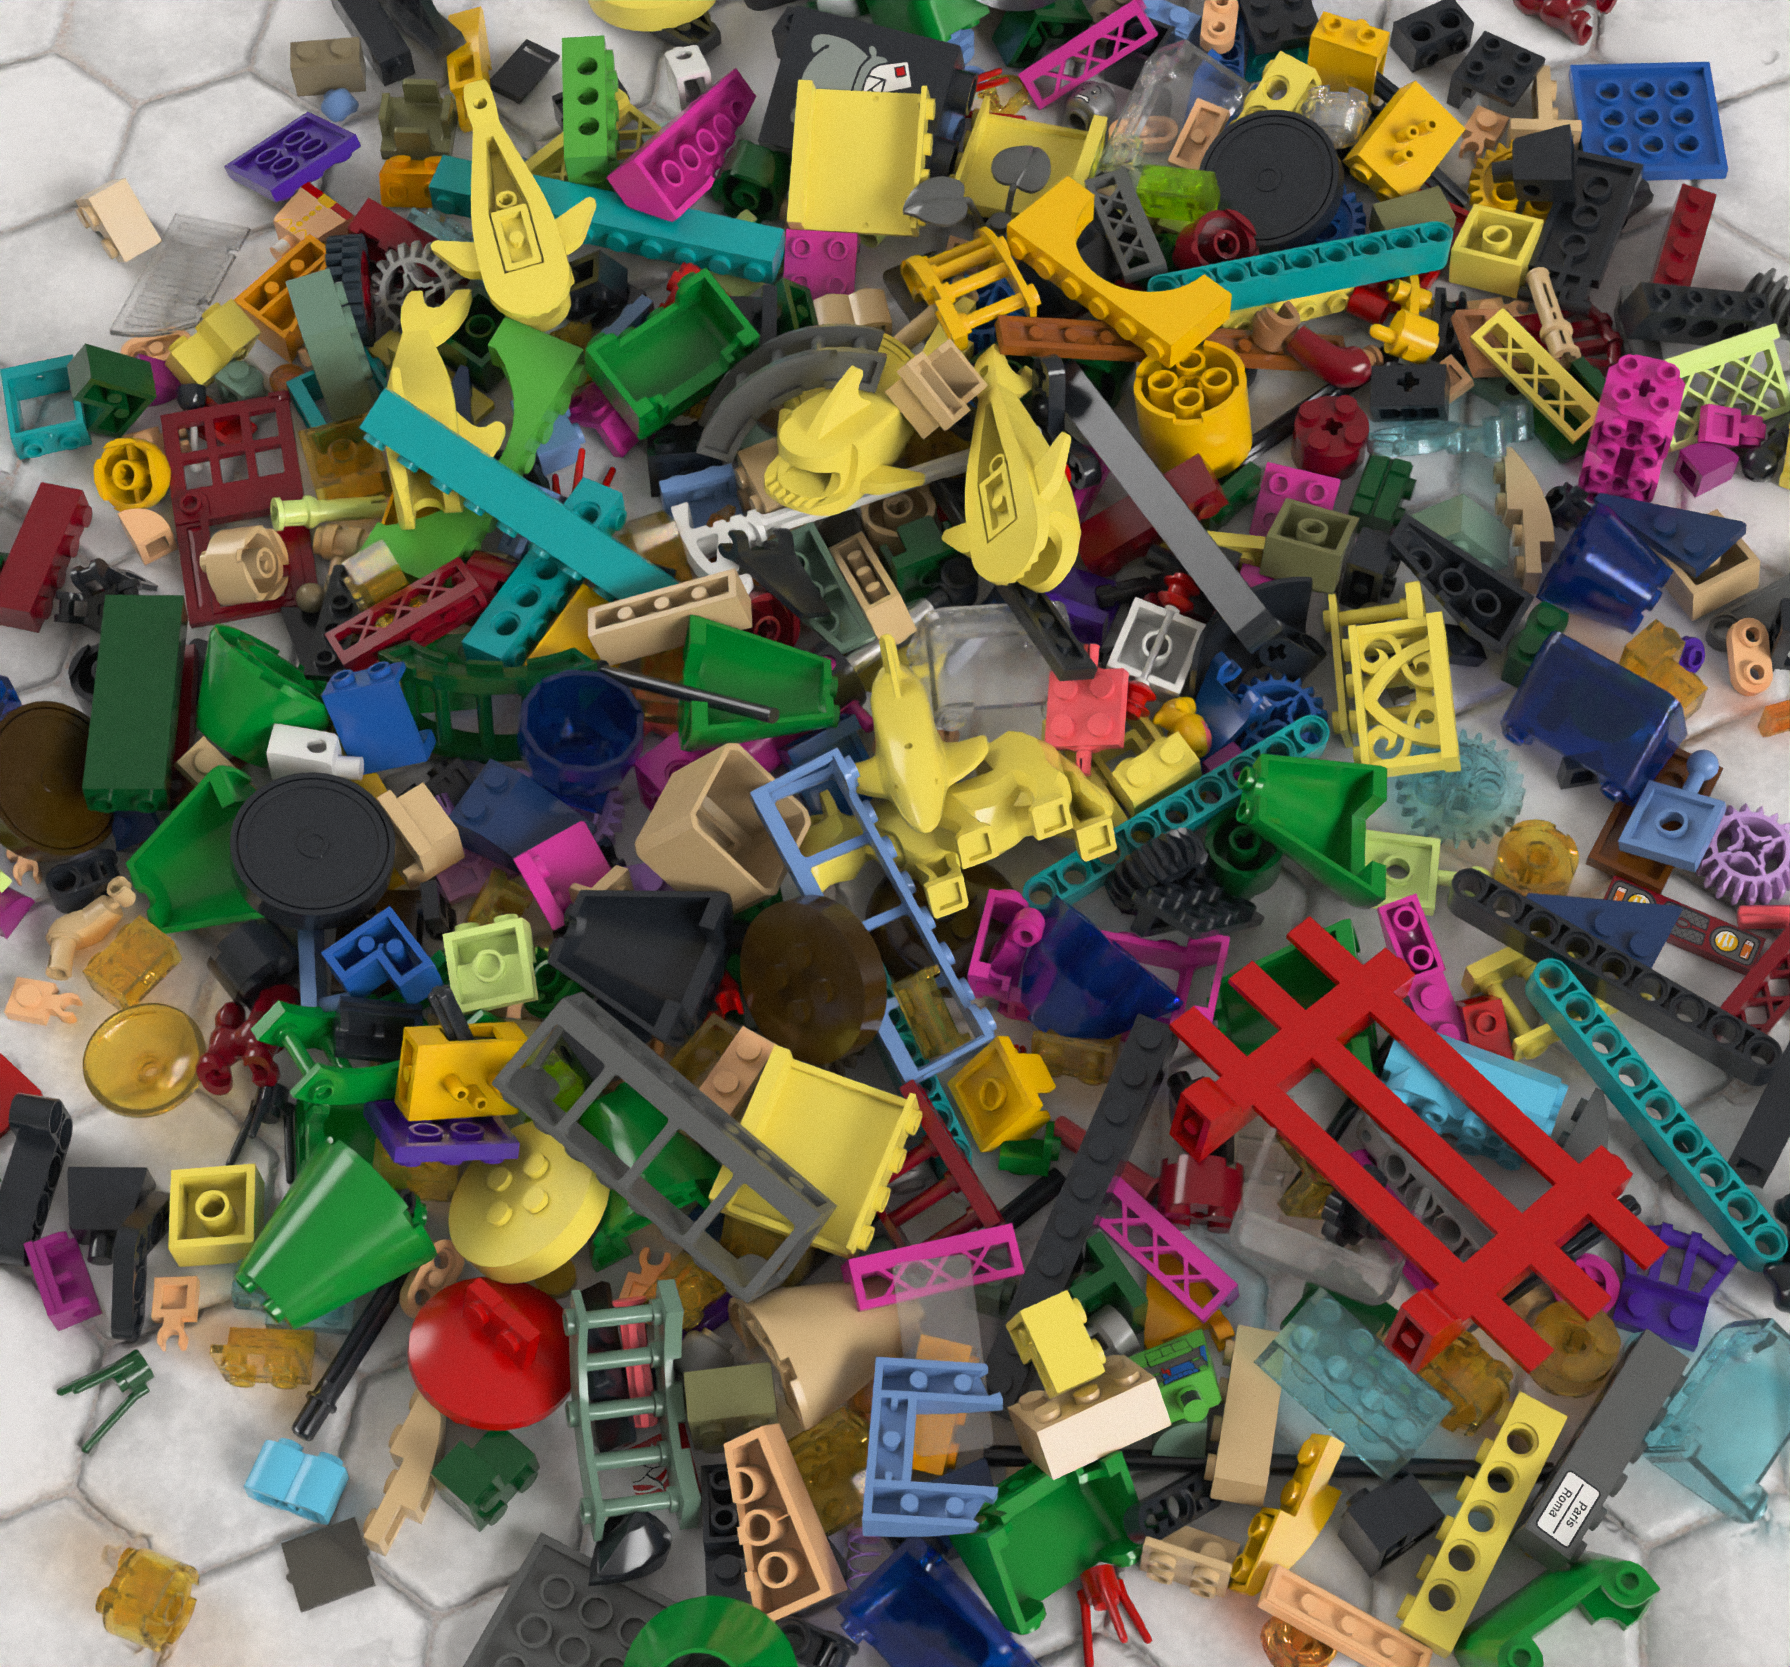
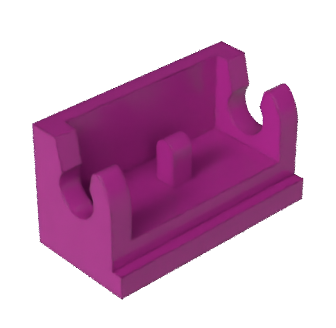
(63, 1280)

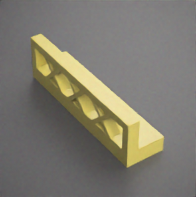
(1543, 370)

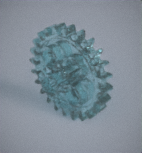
(1483, 811)

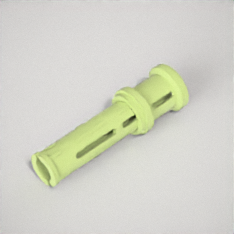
(311, 511)

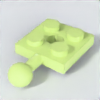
(1420, 860)

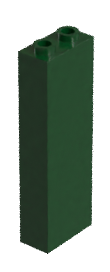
(136, 703)

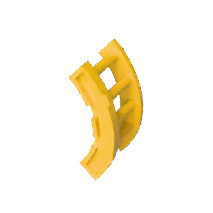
(926, 276)

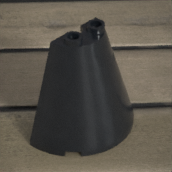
(648, 954)

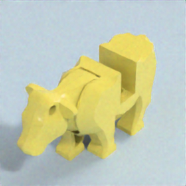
(1017, 793)

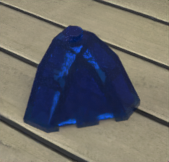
(1086, 982)

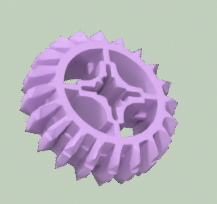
(1741, 867)

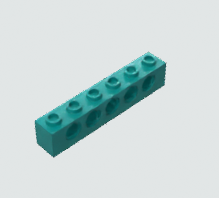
(538, 587)

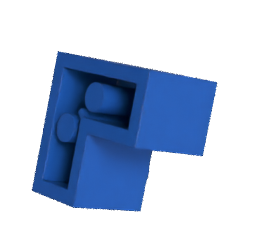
(382, 952)

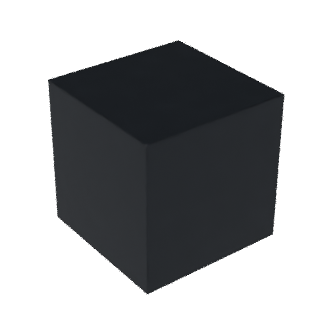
(1128, 69)

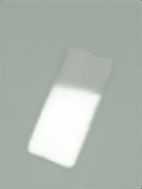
(942, 1325)

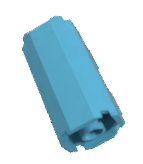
(1530, 1089)

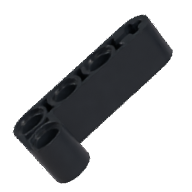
(32, 1174)

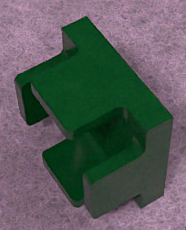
(922, 562)

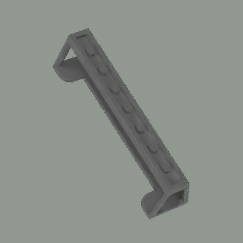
(686, 1109)

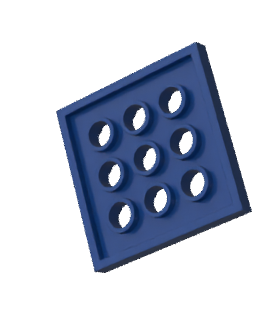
(1657, 80)

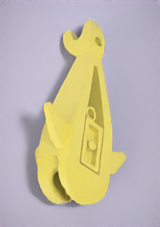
(516, 239)
(423, 380)
(846, 442)
(1016, 488)

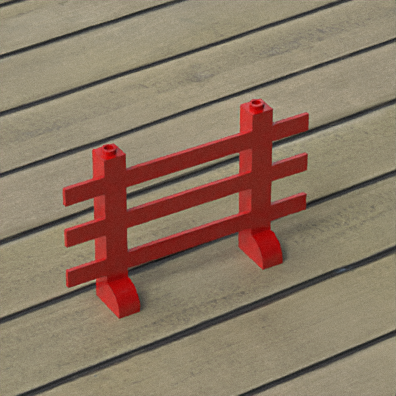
(1523, 1242)

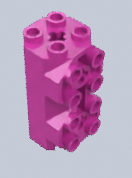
(1632, 429)

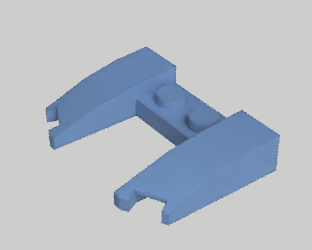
(891, 1499)

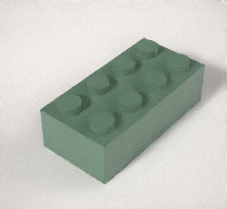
(333, 344)

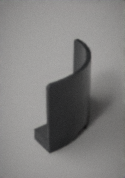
(1283, 598)

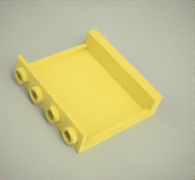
(1070, 153)
(836, 1137)

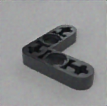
(1049, 415)
(132, 1245)

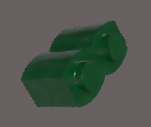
(1527, 642)

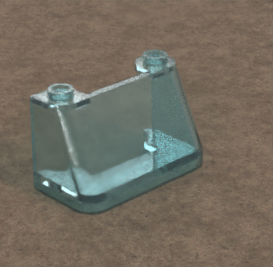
(1729, 1419)

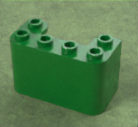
(927, 17)
(671, 357)

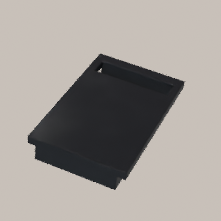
(522, 71)

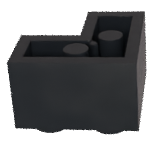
(1388, 1522)

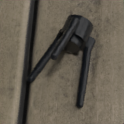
(267, 1108)

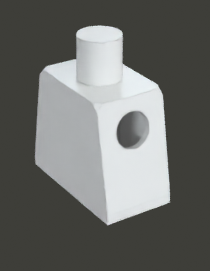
(686, 73)
(309, 750)

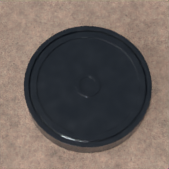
(1279, 176)
(312, 851)

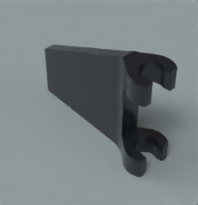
(777, 571)

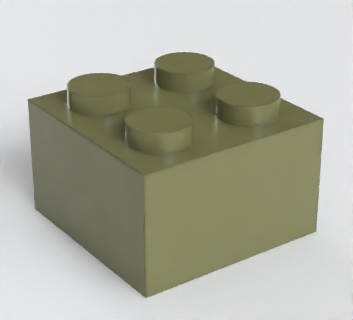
(1309, 544)
(729, 1403)

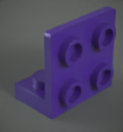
(1086, 618)

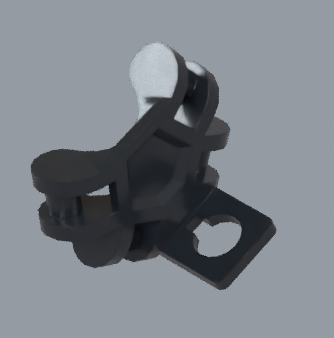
(114, 582)

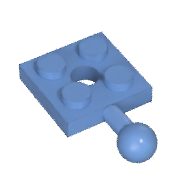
(1665, 803)

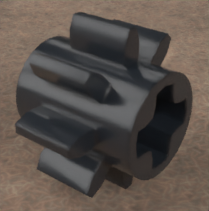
(1567, 505)

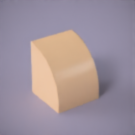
(147, 533)

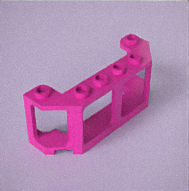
(1162, 953)

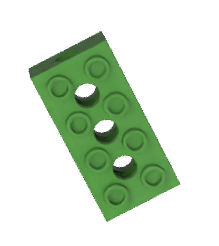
(589, 111)

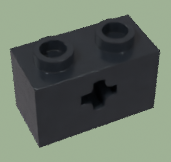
(1428, 395)

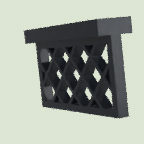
(425, 26)

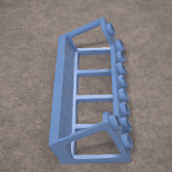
(799, 867)

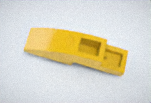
(469, 61)
(1288, 1532)

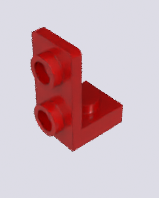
(1486, 1024)

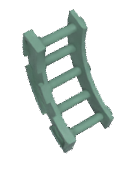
(667, 1403)

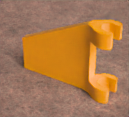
(1170, 1319)

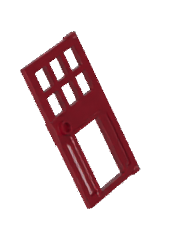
(234, 501)

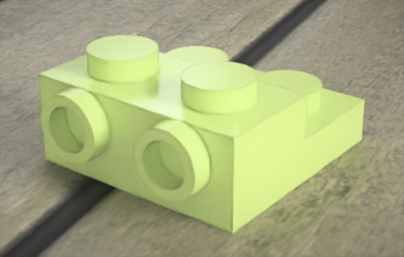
(491, 964)

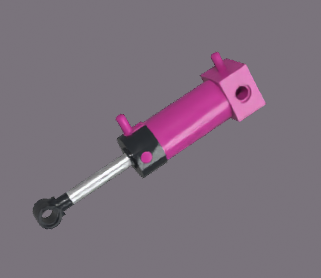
(659, 763)

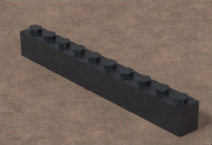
(1085, 1194)

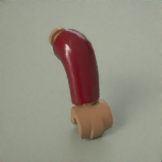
(1333, 364)

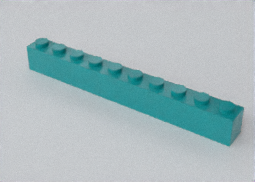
(696, 237)
(510, 499)

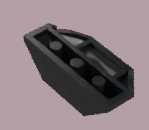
(1095, 253)

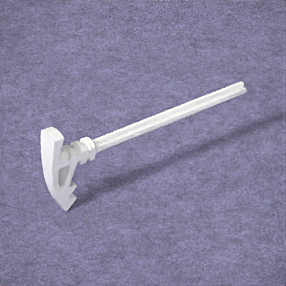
(703, 541)

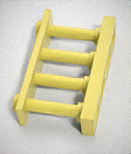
(1334, 619)
(1489, 975)

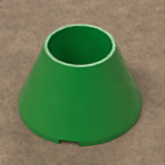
(249, 690)
(715, 1627)

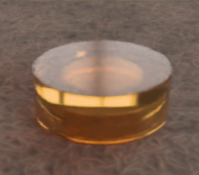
(282, 374)

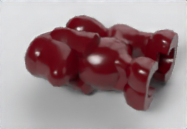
(1559, 15)
(235, 1041)

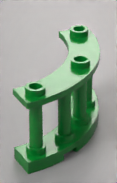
(339, 1084)

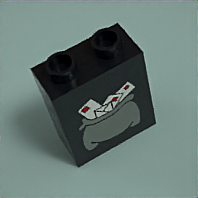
(872, 58)

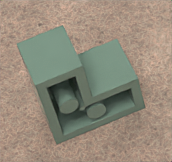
(1470, 529)

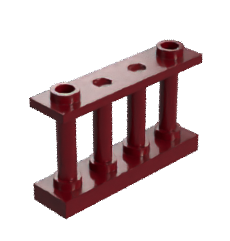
(958, 1178)

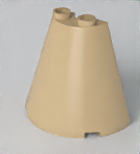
(819, 1341)

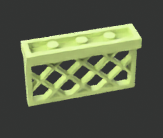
(1730, 351)

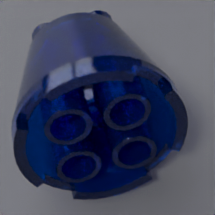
(1605, 573)

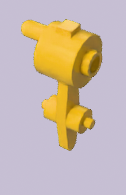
(1409, 334)

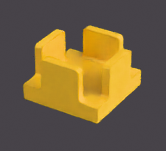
(1001, 1095)

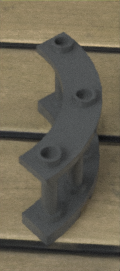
(782, 371)

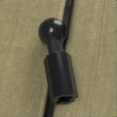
(1762, 461)

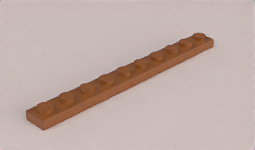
(1102, 342)

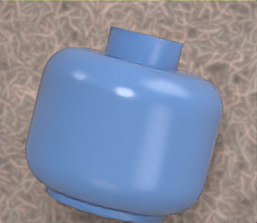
(338, 104)

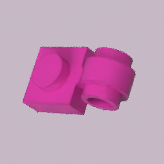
(1730, 429)
(1023, 931)

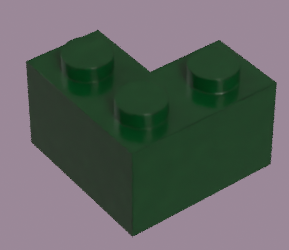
(1027, 34)
(111, 387)
(486, 1477)

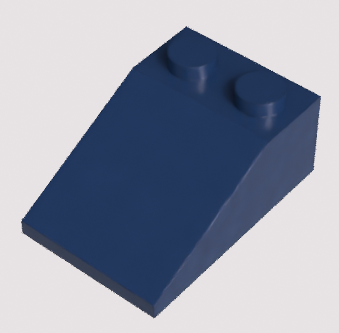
(509, 815)

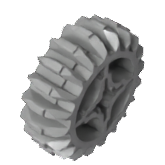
(413, 277)

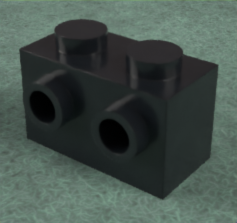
(597, 285)
(1369, 570)

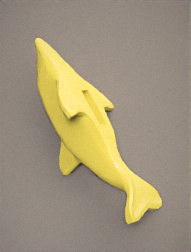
(910, 758)

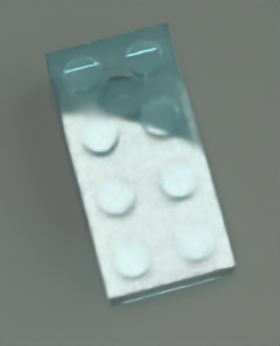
(1353, 1384)

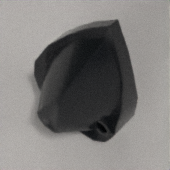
(629, 1549)

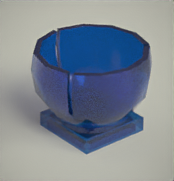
(580, 736)

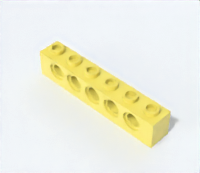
(1540, 1429)

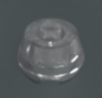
(1338, 113)

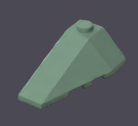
(846, 624)

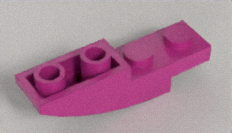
(1411, 939)

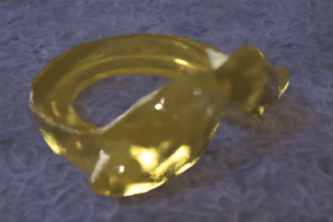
(1014, 103)

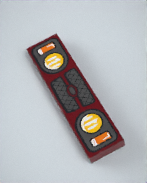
(1696, 930)

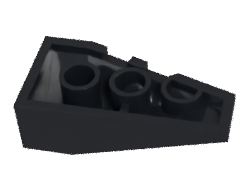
(1469, 590)

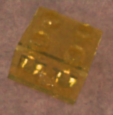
(1082, 1058)
(266, 1356)
(834, 1466)

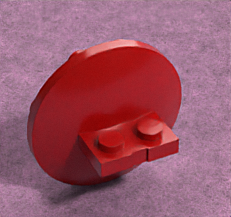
(491, 1354)

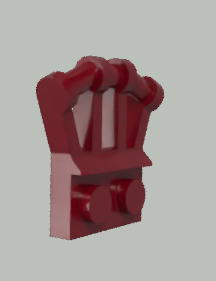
(1597, 323)

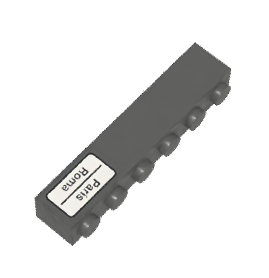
(1600, 1451)

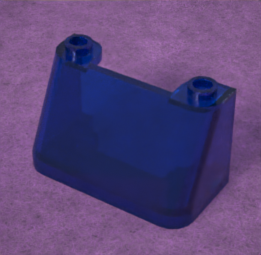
(1596, 716)
(927, 1615)

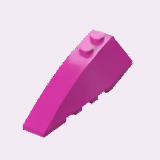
(682, 157)

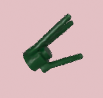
(128, 1373)

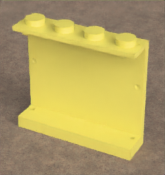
(858, 160)

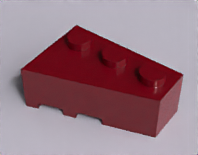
(386, 231)

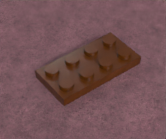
(1639, 870)

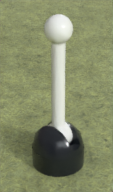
(192, 397)

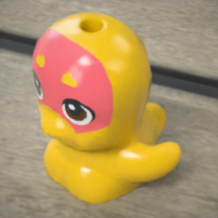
(1180, 716)

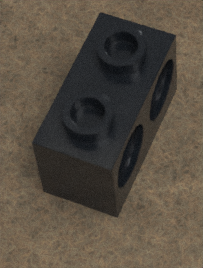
(1431, 34)

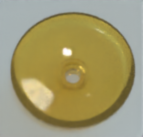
(131, 1045)

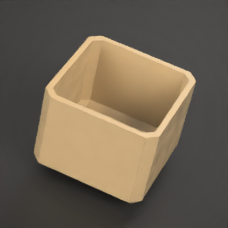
(709, 833)

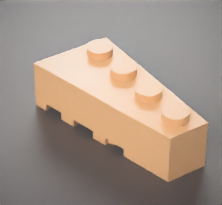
(779, 1528)

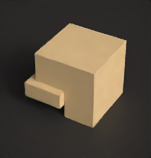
(936, 388)
(423, 835)

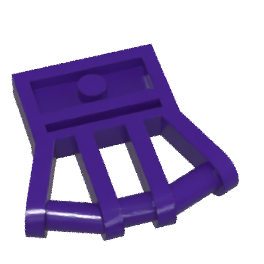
(1664, 1308)

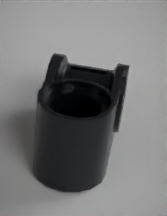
(1292, 653)
(85, 877)
(818, 1644)

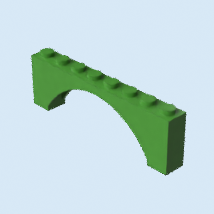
(542, 379)

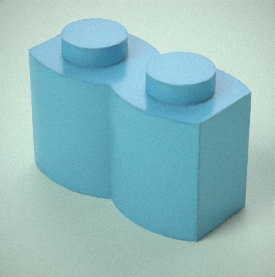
(297, 1481)

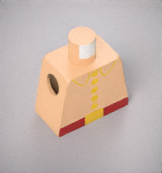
(305, 214)

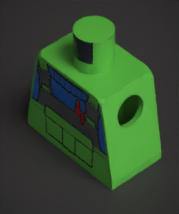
(1183, 1376)

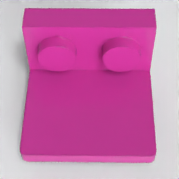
(822, 261)
(595, 411)
(1296, 484)
(559, 863)

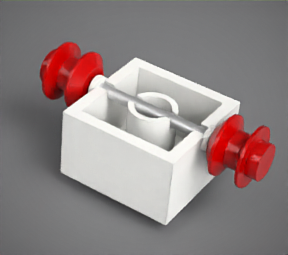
(1158, 646)

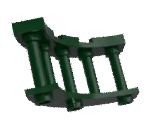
(482, 681)

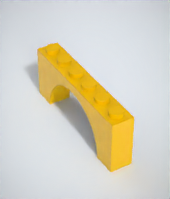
(1158, 322)

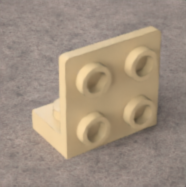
(1192, 1560)

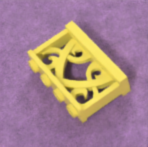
(1428, 651)

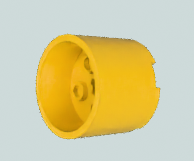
(1195, 409)

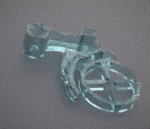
(1428, 436)

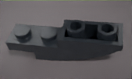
(723, 1553)

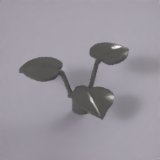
(942, 199)

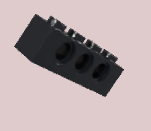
(1691, 313)

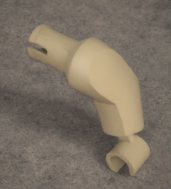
(85, 927)

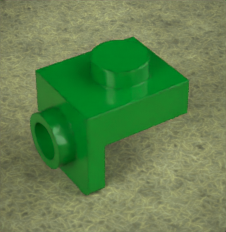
(1030, 1155)

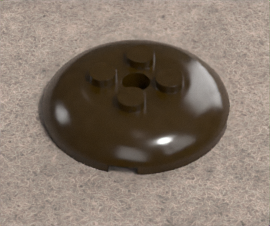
(903, 948)

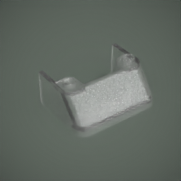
(1257, 1235)

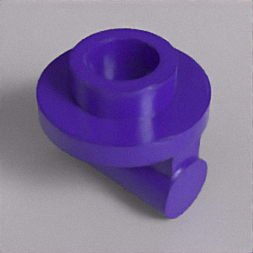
(1693, 654)

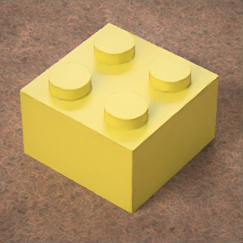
(1494, 250)
(215, 1213)

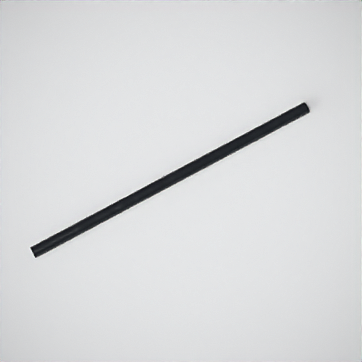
(1280, 1465)

